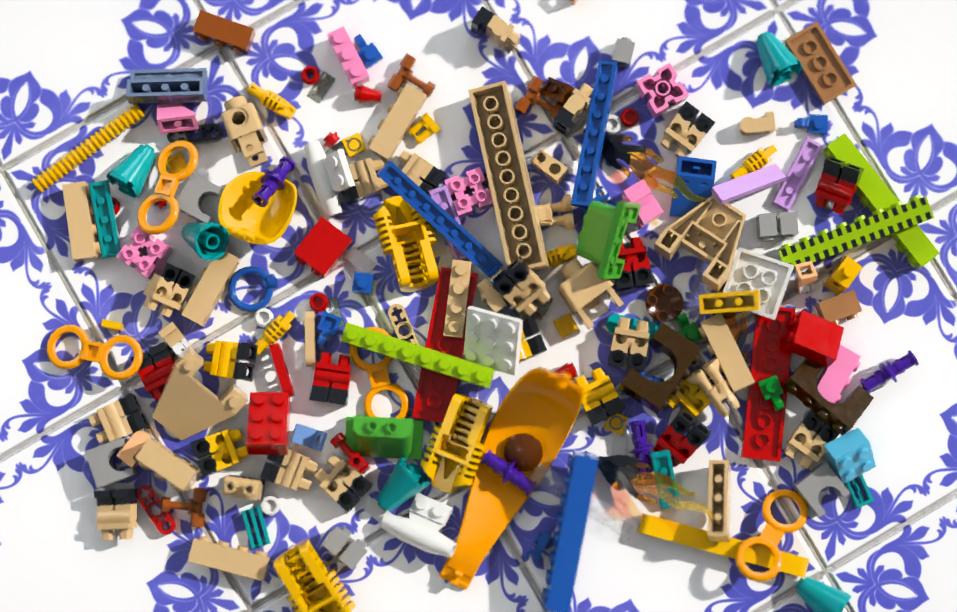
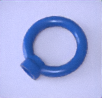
(269, 282)

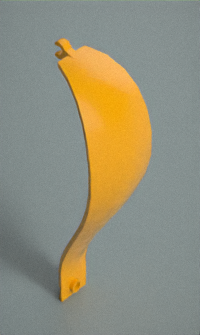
(538, 406)

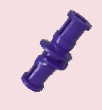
(273, 181)
(889, 371)
(641, 447)
(508, 472)

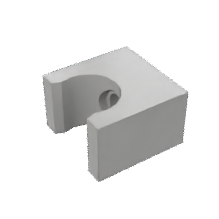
(194, 193)
(102, 466)
(816, 480)

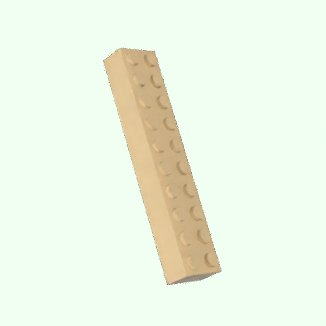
(508, 175)

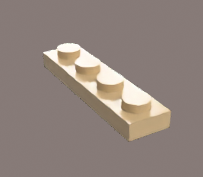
(457, 298)

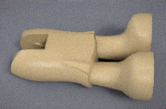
(546, 211)
(717, 391)

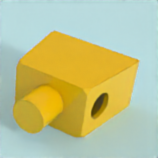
(843, 275)

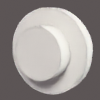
(264, 317)

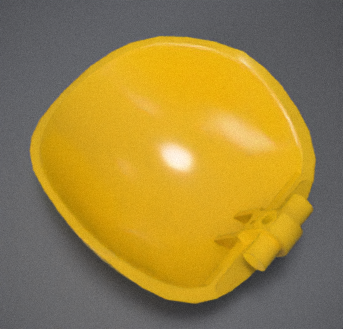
(249, 221)

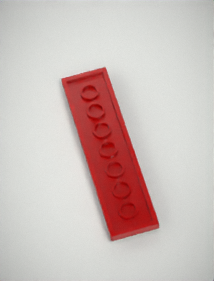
(769, 358)
(436, 389)

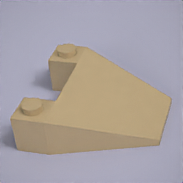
(709, 233)
(188, 405)

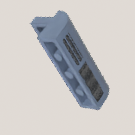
(167, 86)

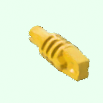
(272, 101)
(754, 161)
(561, 255)
(275, 331)

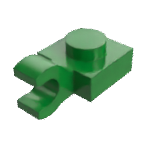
(688, 330)
(771, 390)

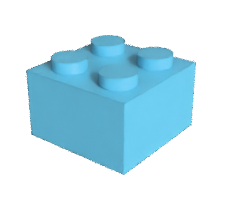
(850, 455)

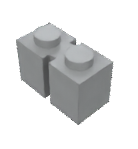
(786, 225)
(339, 539)

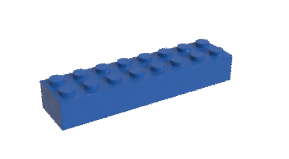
(571, 530)

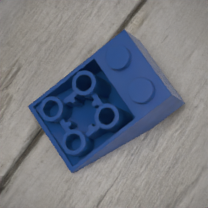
(698, 177)

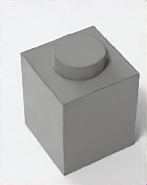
(623, 51)

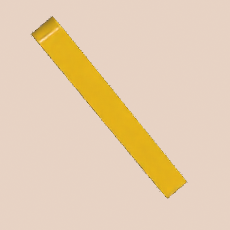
(698, 539)

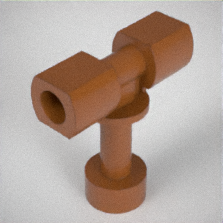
(405, 75)
(533, 97)
(193, 507)

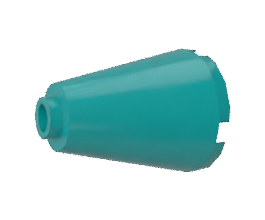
(776, 59)
(133, 171)
(206, 239)
(401, 485)
(821, 596)

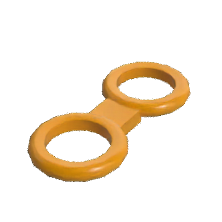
(167, 187)
(94, 352)
(379, 379)
(771, 535)

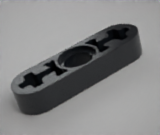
(208, 128)

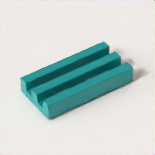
(855, 502)
(248, 527)

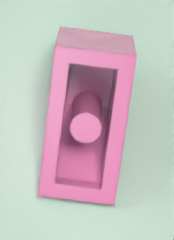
(175, 118)

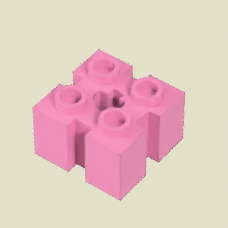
(664, 79)
(480, 197)
(650, 208)
(133, 254)

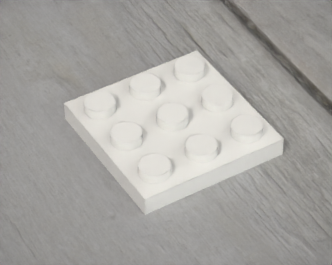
(760, 272)
(493, 340)

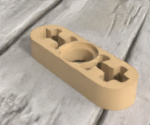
(396, 327)
(310, 338)

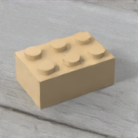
(168, 465)

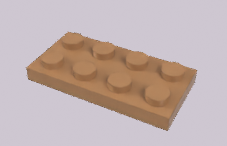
(820, 63)

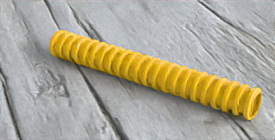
(88, 147)

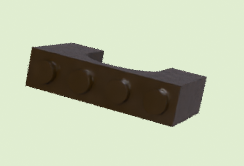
(655, 394)
(839, 416)

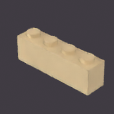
(397, 123)
(81, 222)
(210, 288)
(727, 352)
(719, 500)
(229, 559)

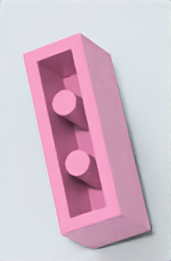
(348, 57)
(837, 375)

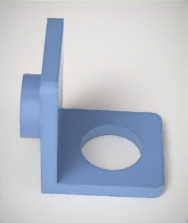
(308, 437)

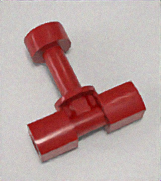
(355, 460)

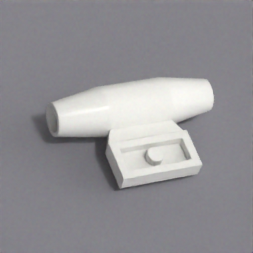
(329, 176)
(422, 526)

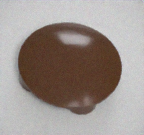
(664, 303)
(523, 450)

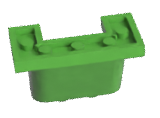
(603, 235)
(385, 437)

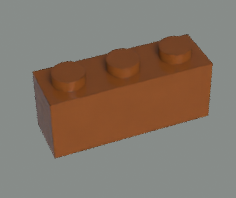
(223, 32)

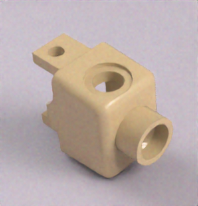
(245, 129)
(584, 289)

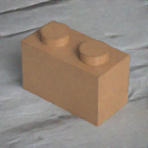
(839, 307)

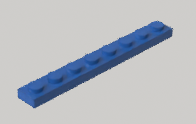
(594, 133)
(440, 219)

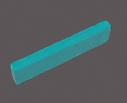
(105, 218)

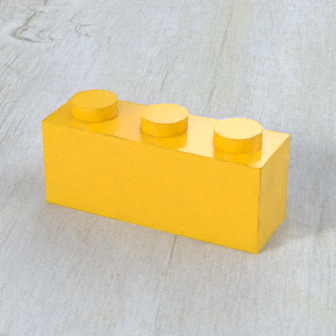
(729, 301)

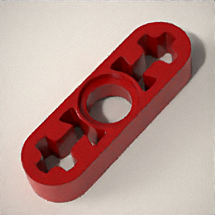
(281, 369)
(160, 524)

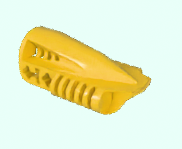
(408, 241)
(457, 443)
(310, 581)

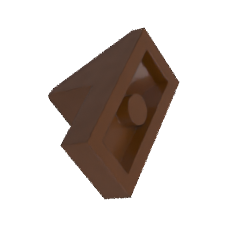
(557, 91)

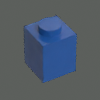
(363, 283)

